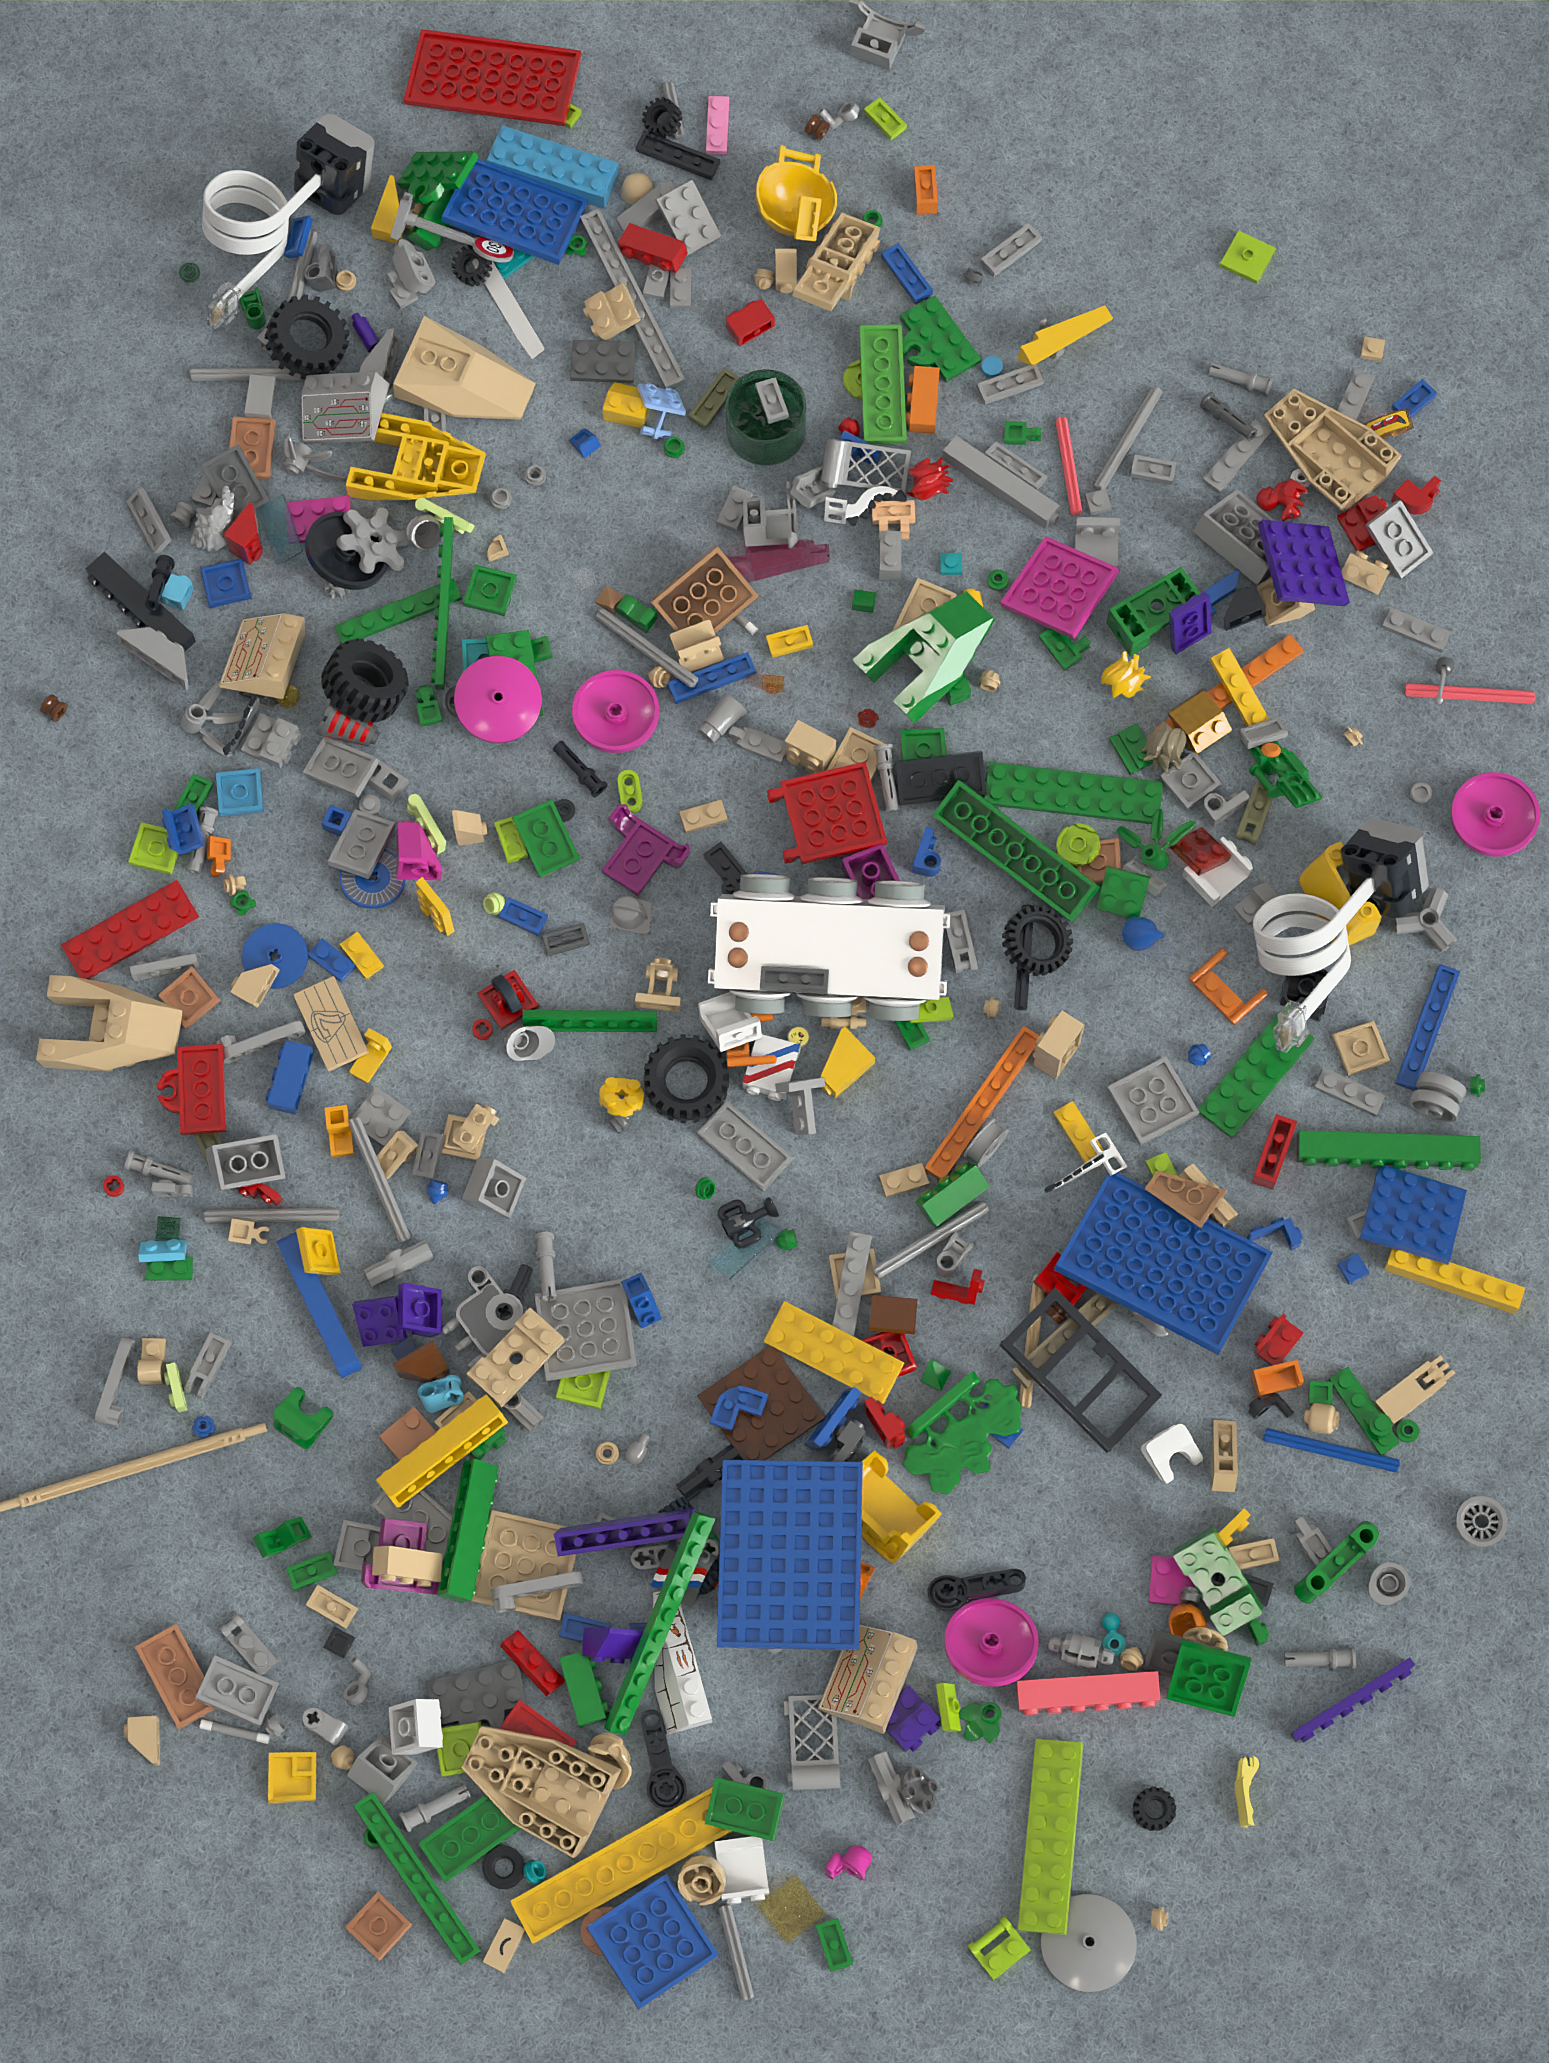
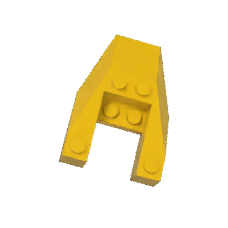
(426, 464)

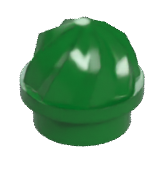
(786, 1240)

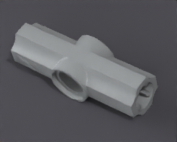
(398, 1263)
(525, 1413)
(889, 1786)

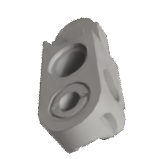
(412, 268)

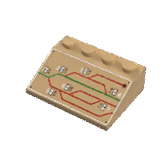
(264, 655)
(869, 1679)

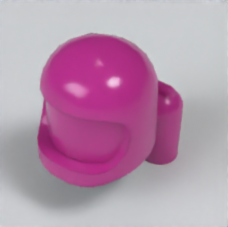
(854, 1863)

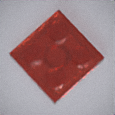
(1201, 851)

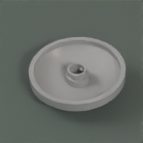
(1095, 1966)

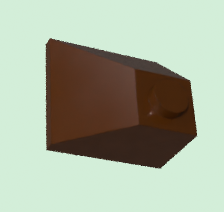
(422, 1365)

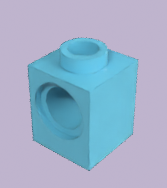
(177, 591)

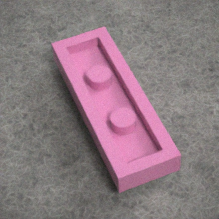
(717, 125)

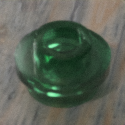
(191, 277)

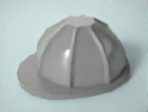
(1388, 1584)

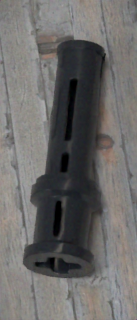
(160, 577)
(585, 775)

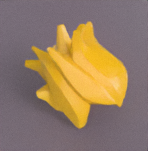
(1124, 676)

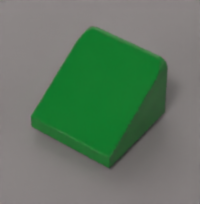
(863, 601)

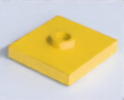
(318, 1251)

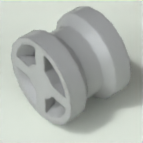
(183, 514)

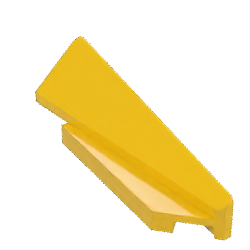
(1061, 335)

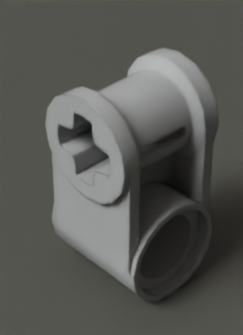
(954, 1251)
(328, 1728)

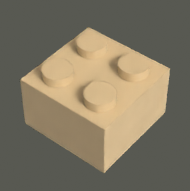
(809, 748)

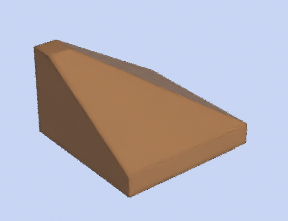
(609, 599)

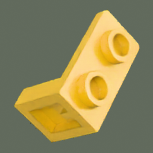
(367, 1065)

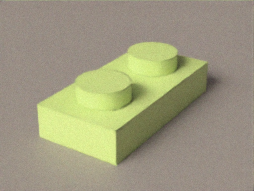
(177, 1396)

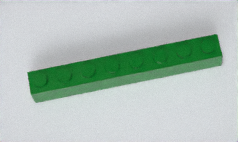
(1388, 1149)

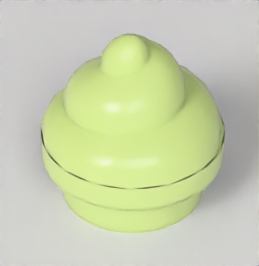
(494, 903)

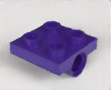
(378, 1321)

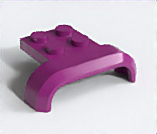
(640, 851)
(404, 1535)

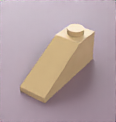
(1224, 1456)

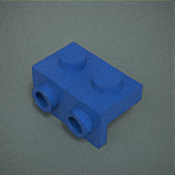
(182, 829)

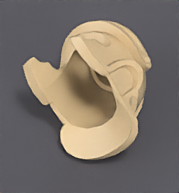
(612, 1750)

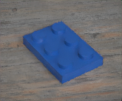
(834, 1419)

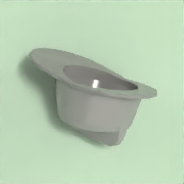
(631, 915)
(529, 1042)

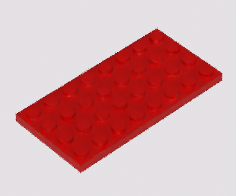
(492, 77)

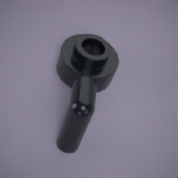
(1260, 1406)

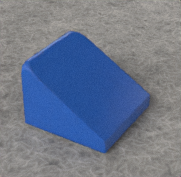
(585, 442)

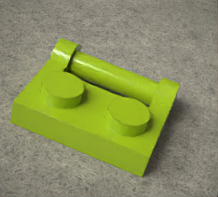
(1003, 1955)

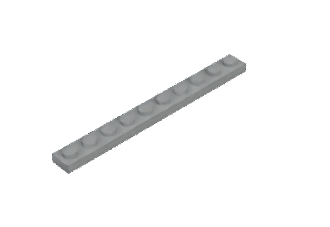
(620, 273)

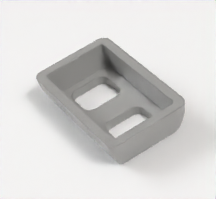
(376, 782)

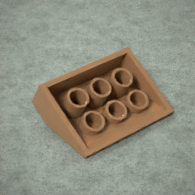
(705, 591)

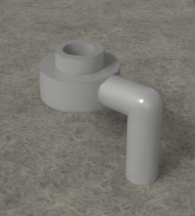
(847, 112)
(357, 1691)

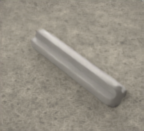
(669, 92)

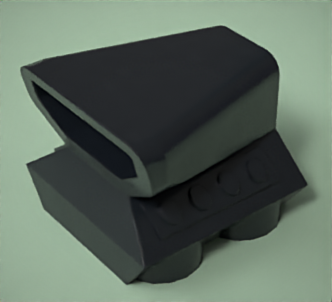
(1299, 987)

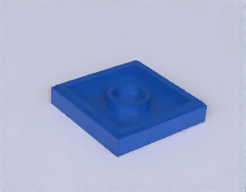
(225, 583)

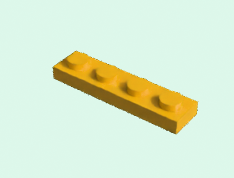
(1238, 688)

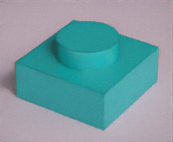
(951, 563)

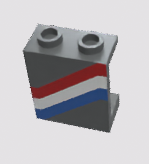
(693, 1589)

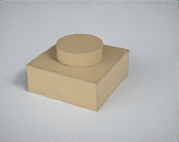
(1372, 349)

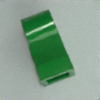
(637, 613)

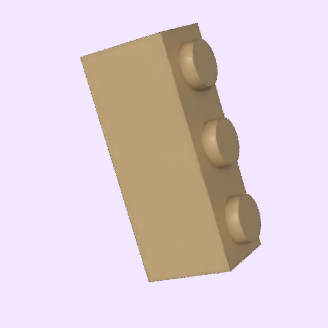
(407, 1565)

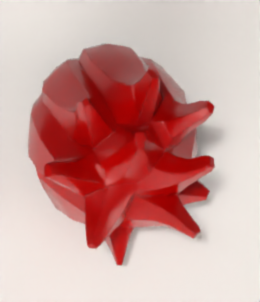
(929, 479)

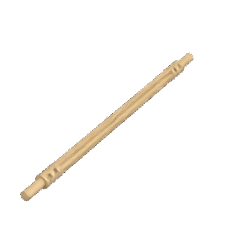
(132, 1467)

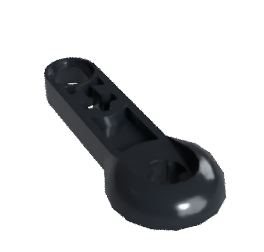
(972, 1588)
(661, 1768)

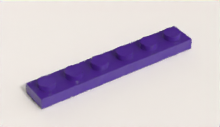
(1362, 1695)

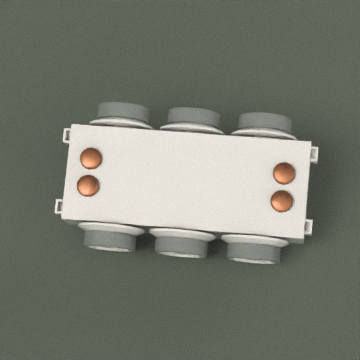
(871, 947)

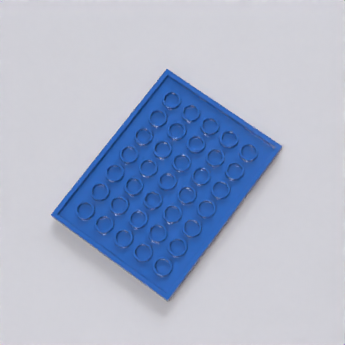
(1163, 1263)

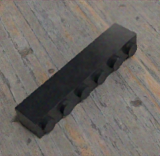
(131, 599)

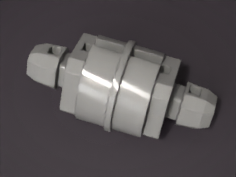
(1081, 1650)

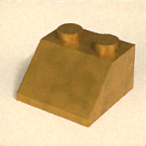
(1200, 721)

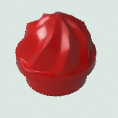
(849, 425)

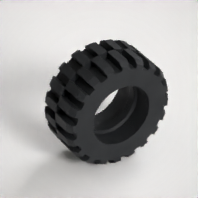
(353, 695)

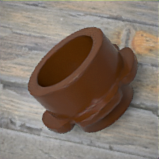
(1056, 1313)

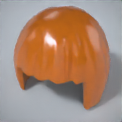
(1184, 1618)

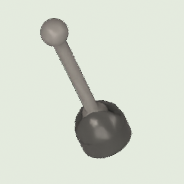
(1444, 668)

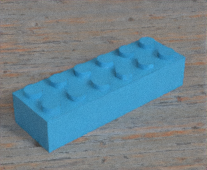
(555, 165)

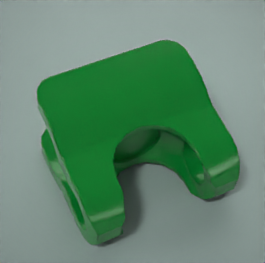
(296, 1425)

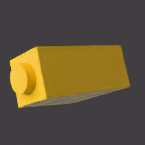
(846, 1063)

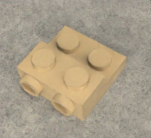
(611, 312)

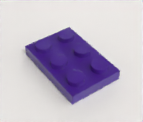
(1190, 622)

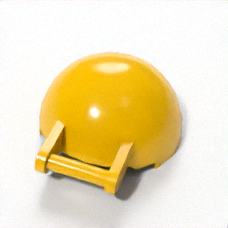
(784, 182)

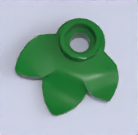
(980, 1725)

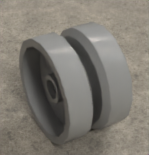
(1437, 1096)

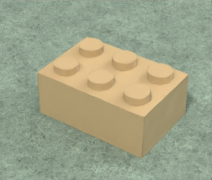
(1058, 1044)

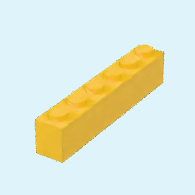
(1456, 1280)
(441, 1450)

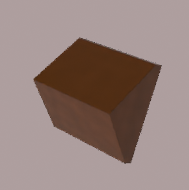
(893, 1314)

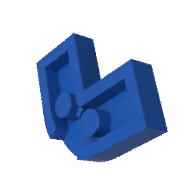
(737, 1399)

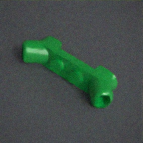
(1337, 1562)

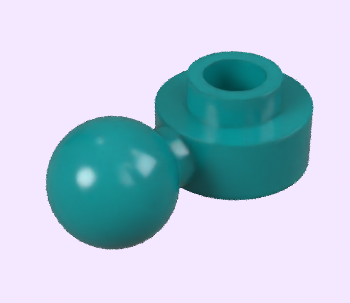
(1111, 1623)

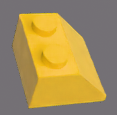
(625, 406)

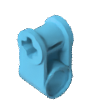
(440, 1394)

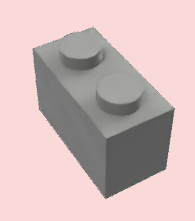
(890, 555)

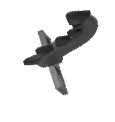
(251, 709)

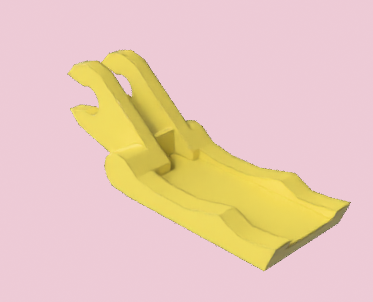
(1242, 1784)

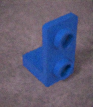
(641, 1300)

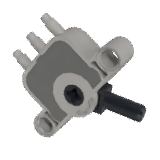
(481, 1312)

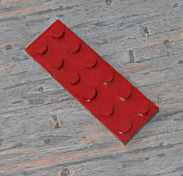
(130, 930)

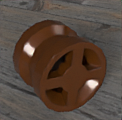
(817, 127)
(53, 707)

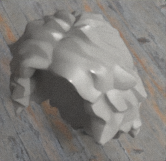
(214, 522)

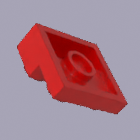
(1355, 519)
(887, 1426)

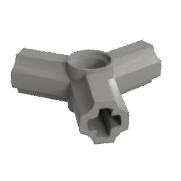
(1432, 909)

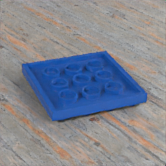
(1413, 1214)
(652, 1941)

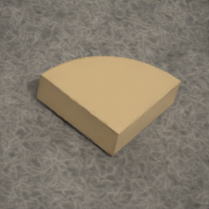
(497, 549)

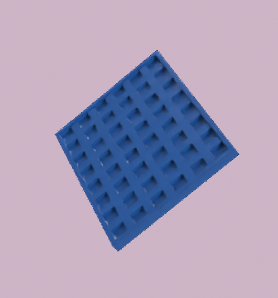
(790, 1555)

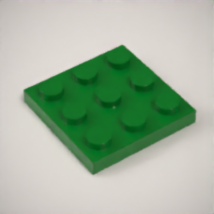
(1208, 1678)

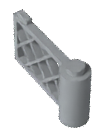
(837, 462)
(812, 1773)

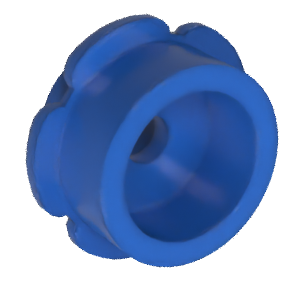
(208, 1422)

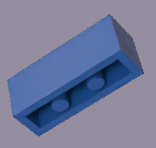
(289, 1077)

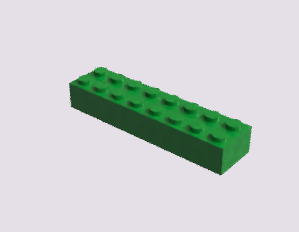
(1016, 851)

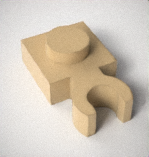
(243, 1231)

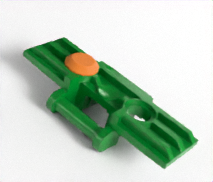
(1280, 761)

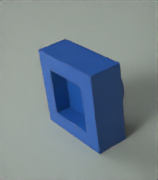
(1353, 1268)

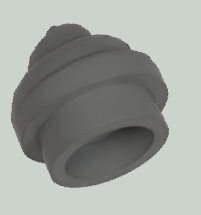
(619, 1122)

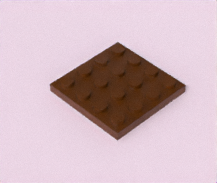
(786, 1413)

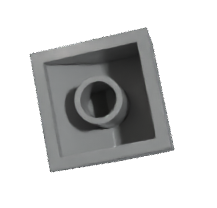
(494, 1187)
(381, 1771)

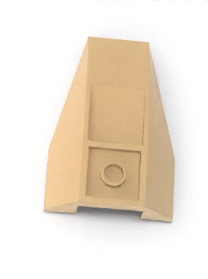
(1332, 449)

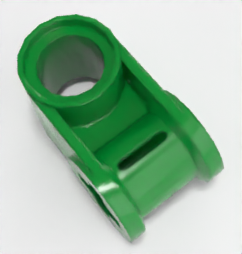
(252, 306)

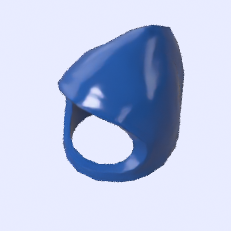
(1140, 933)

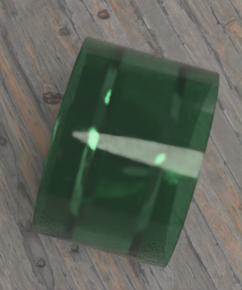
(759, 445)

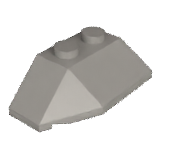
(157, 652)

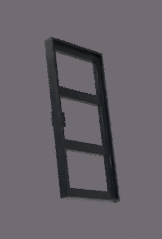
(1101, 1349)

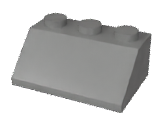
(245, 1162)

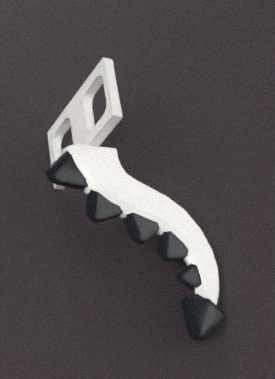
(859, 509)
(1097, 1160)

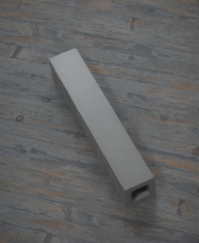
(1001, 482)

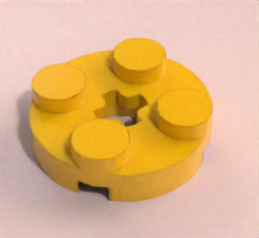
(628, 1088)

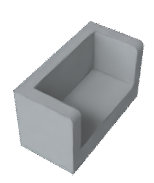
(260, 396)

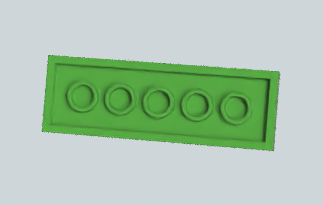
(882, 384)

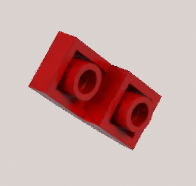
(267, 1194)

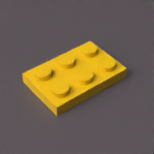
(432, 905)

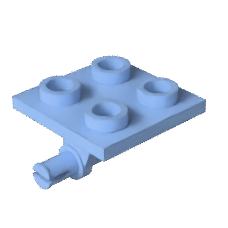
(663, 401)

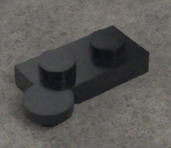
(726, 867)

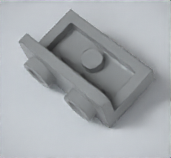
(809, 488)

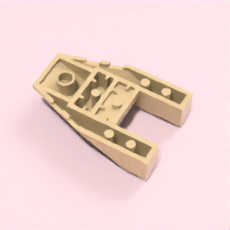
(122, 1031)

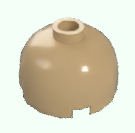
(702, 1880)

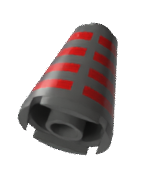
(342, 728)

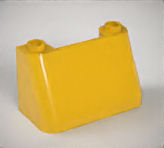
(1324, 881)
(889, 1516)

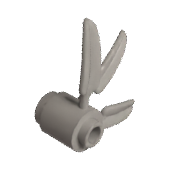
(298, 459)
(196, 715)

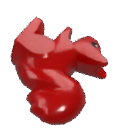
(1285, 494)

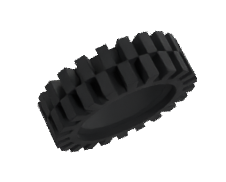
(1021, 957)

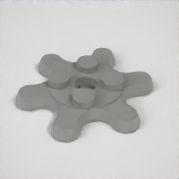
(371, 551)

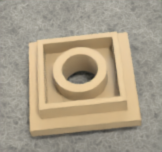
(450, 1148)

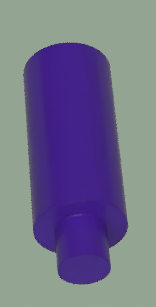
(364, 331)

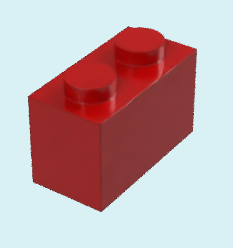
(750, 322)

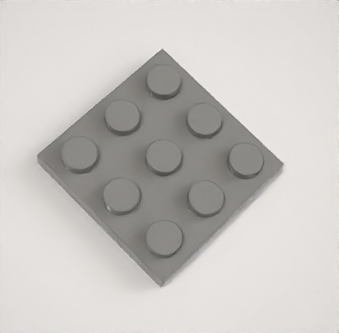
(1153, 1100)

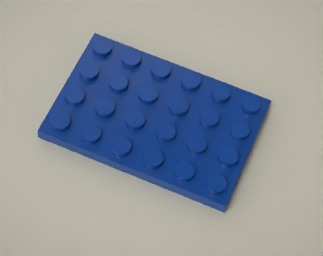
(515, 211)

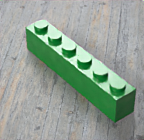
(468, 1531)

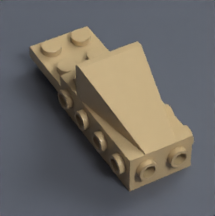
(838, 262)

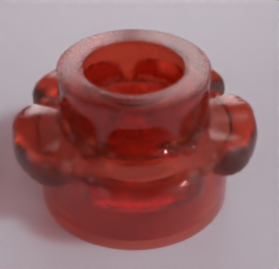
(867, 715)

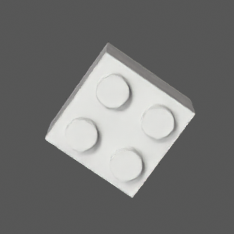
(415, 1727)

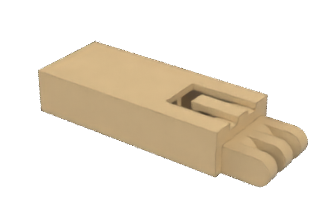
(1409, 1394)

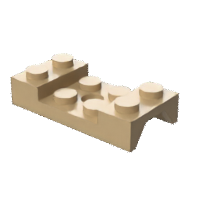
(530, 1338)

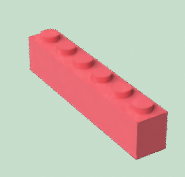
(1088, 1691)

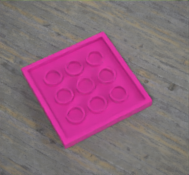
(1059, 587)

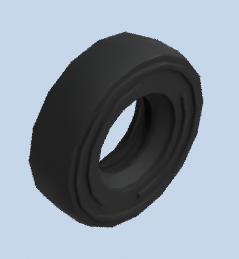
(489, 1867)

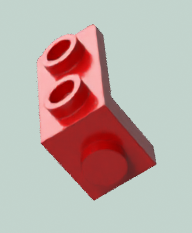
(959, 1293)

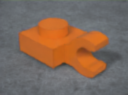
(219, 851)

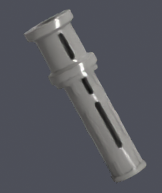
(1251, 381)
(886, 766)
(206, 824)
(148, 1166)
(546, 1255)
(1333, 1658)
(423, 1813)

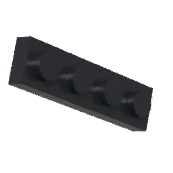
(677, 155)

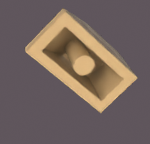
(786, 270)
(468, 827)
(254, 984)
(144, 1736)

